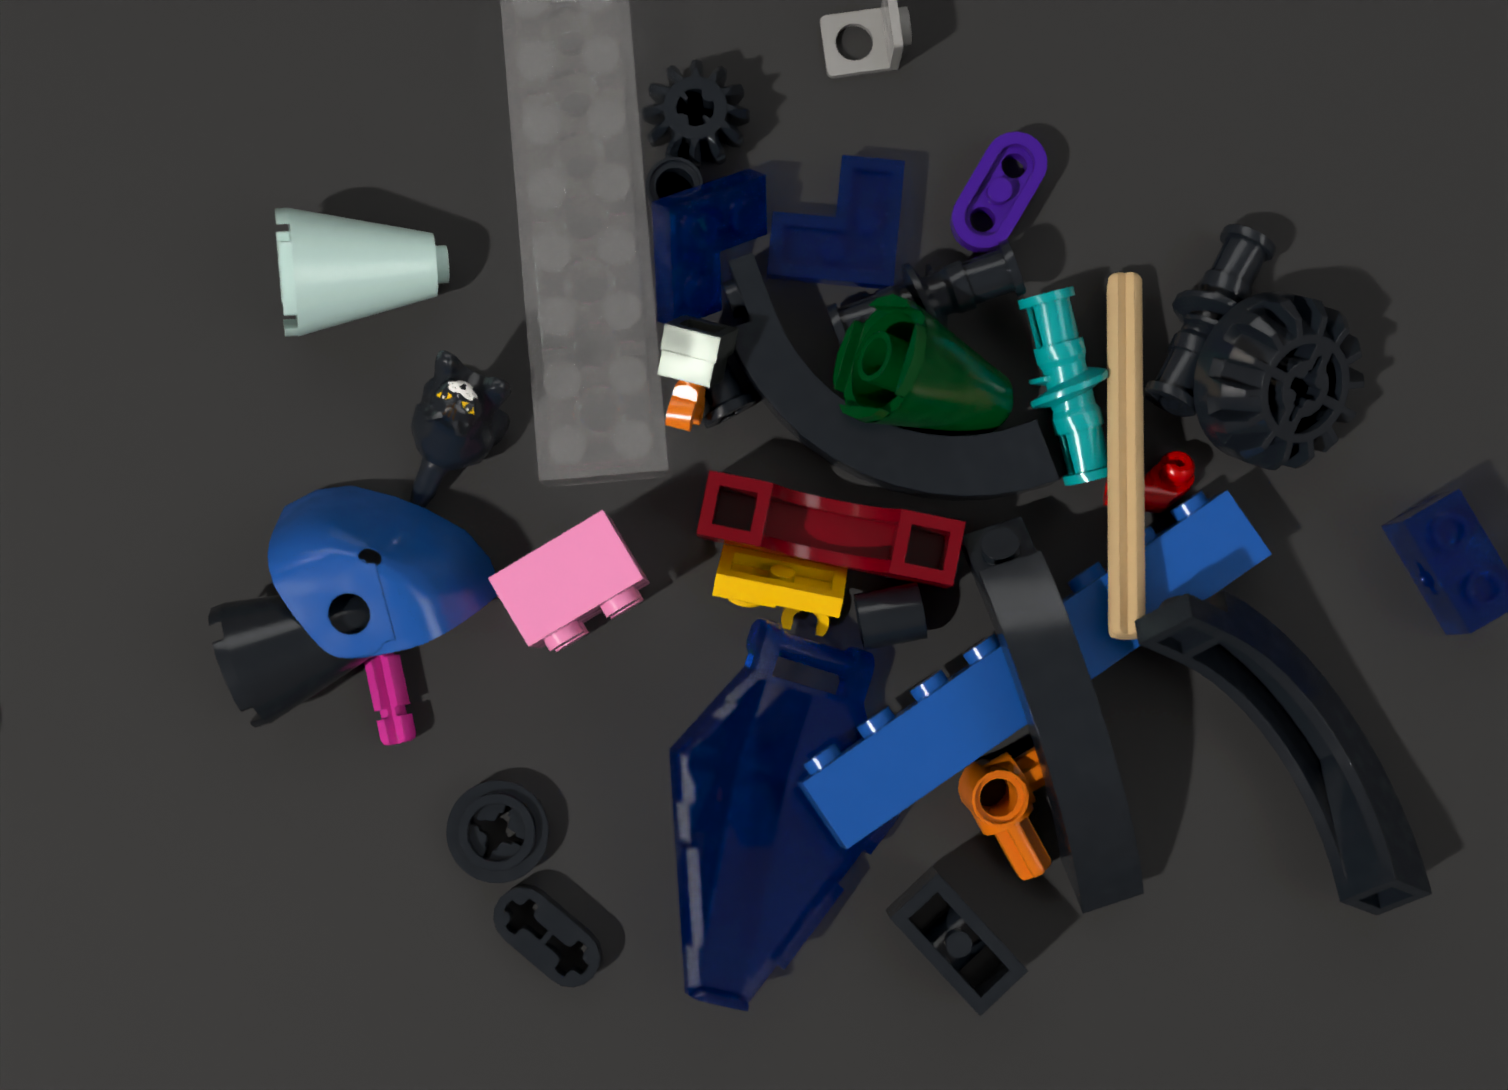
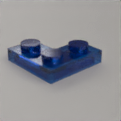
(693, 230)
(855, 245)

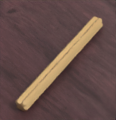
(1125, 455)

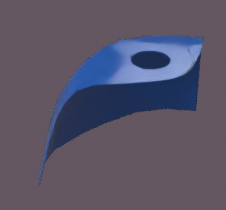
(422, 588)

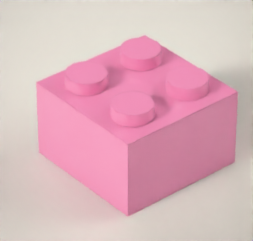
(570, 583)

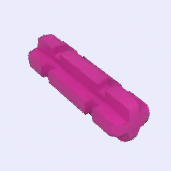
(389, 697)

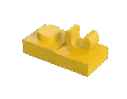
(775, 580)

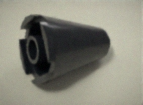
(271, 657)

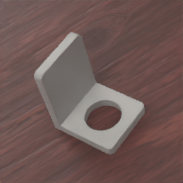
(889, 33)

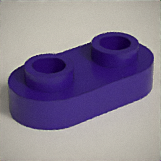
(996, 193)

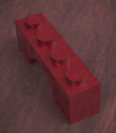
(830, 531)

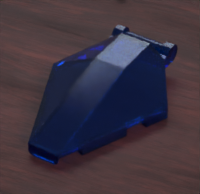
(747, 840)

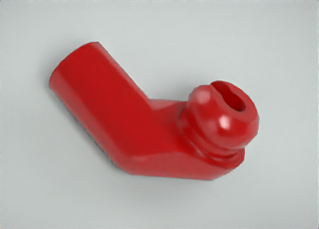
(1165, 481)

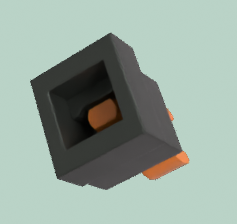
(697, 357)

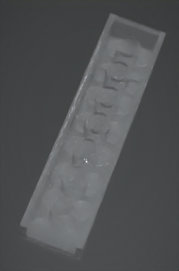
(585, 241)

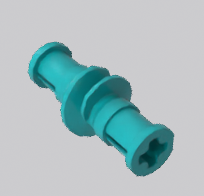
(1068, 385)

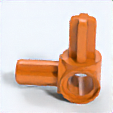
(1009, 817)

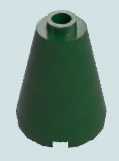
(917, 373)

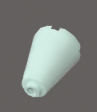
(351, 269)

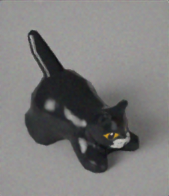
(455, 423)

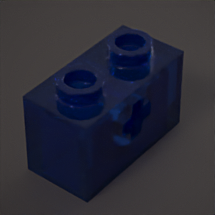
(1451, 562)

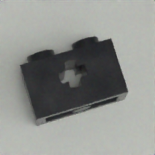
(956, 941)

